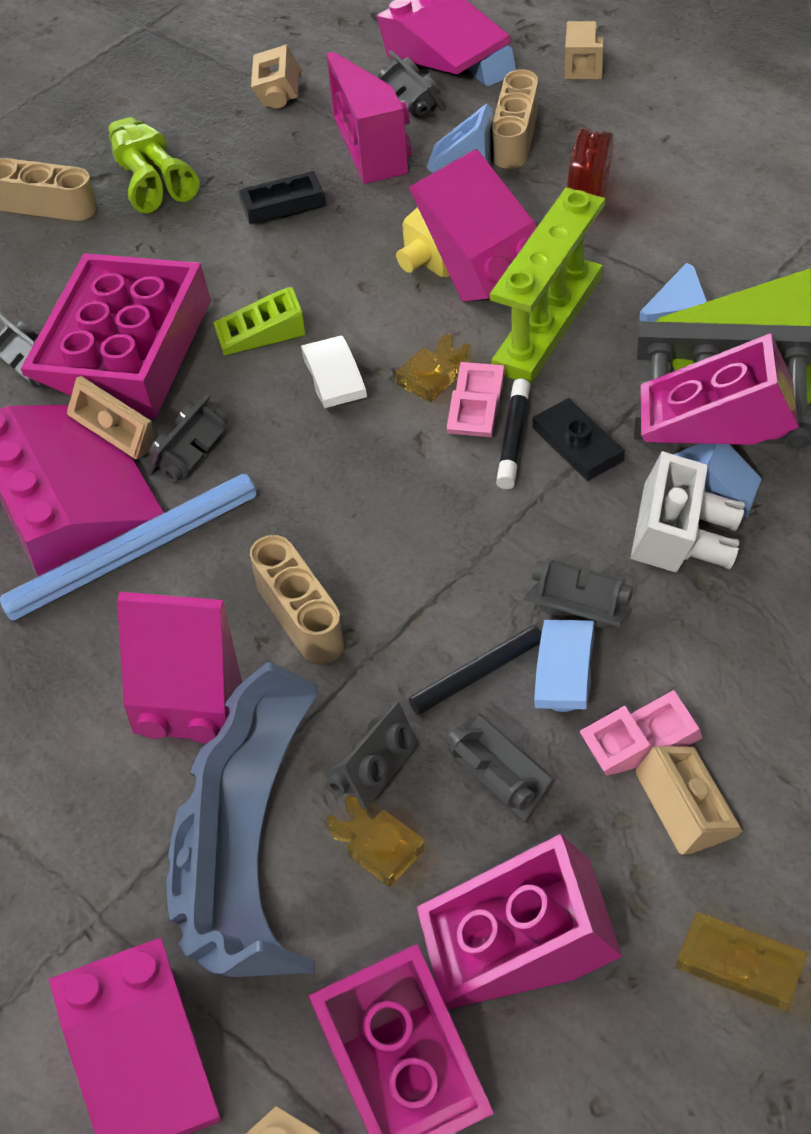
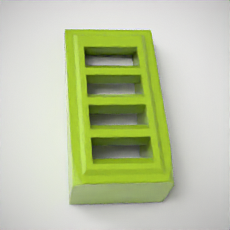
(274, 320)

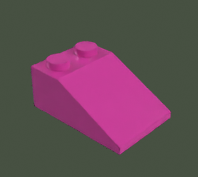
(440, 33)
(369, 120)
(472, 223)
(722, 399)
(176, 665)
(519, 926)
(134, 1045)
(399, 1049)

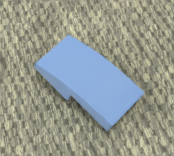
(564, 665)

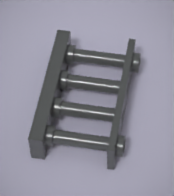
(697, 341)

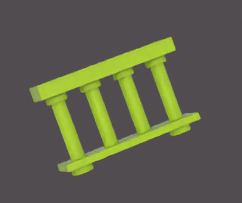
(547, 284)

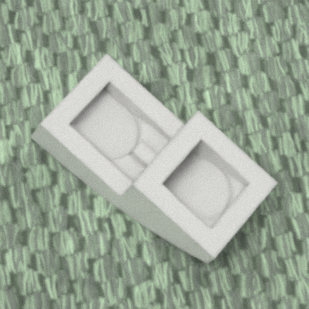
(333, 371)

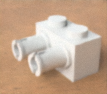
(670, 516)

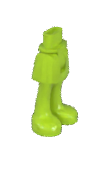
(138, 149)

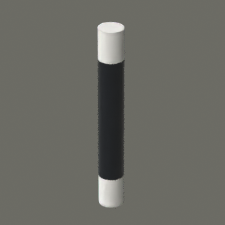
(513, 434)

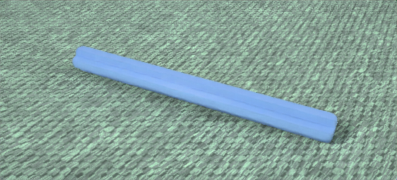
(127, 547)

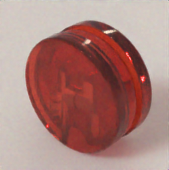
(591, 162)

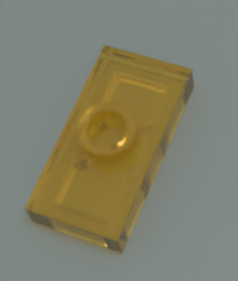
(741, 961)

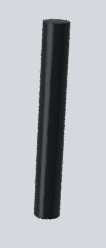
(475, 670)

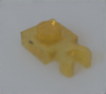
(432, 372)
(378, 845)

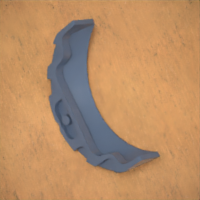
(219, 831)

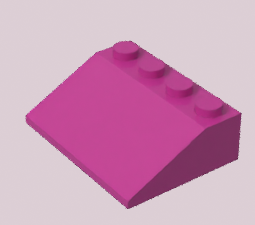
(121, 328)
(66, 485)

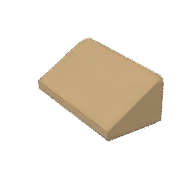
(110, 418)
(686, 798)

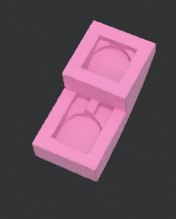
(476, 399)
(625, 739)

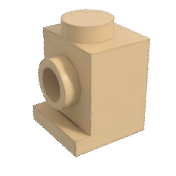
(583, 51)
(276, 87)

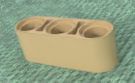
(515, 119)
(46, 190)
(297, 599)

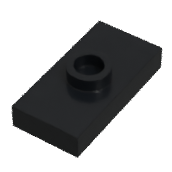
(282, 197)
(578, 439)

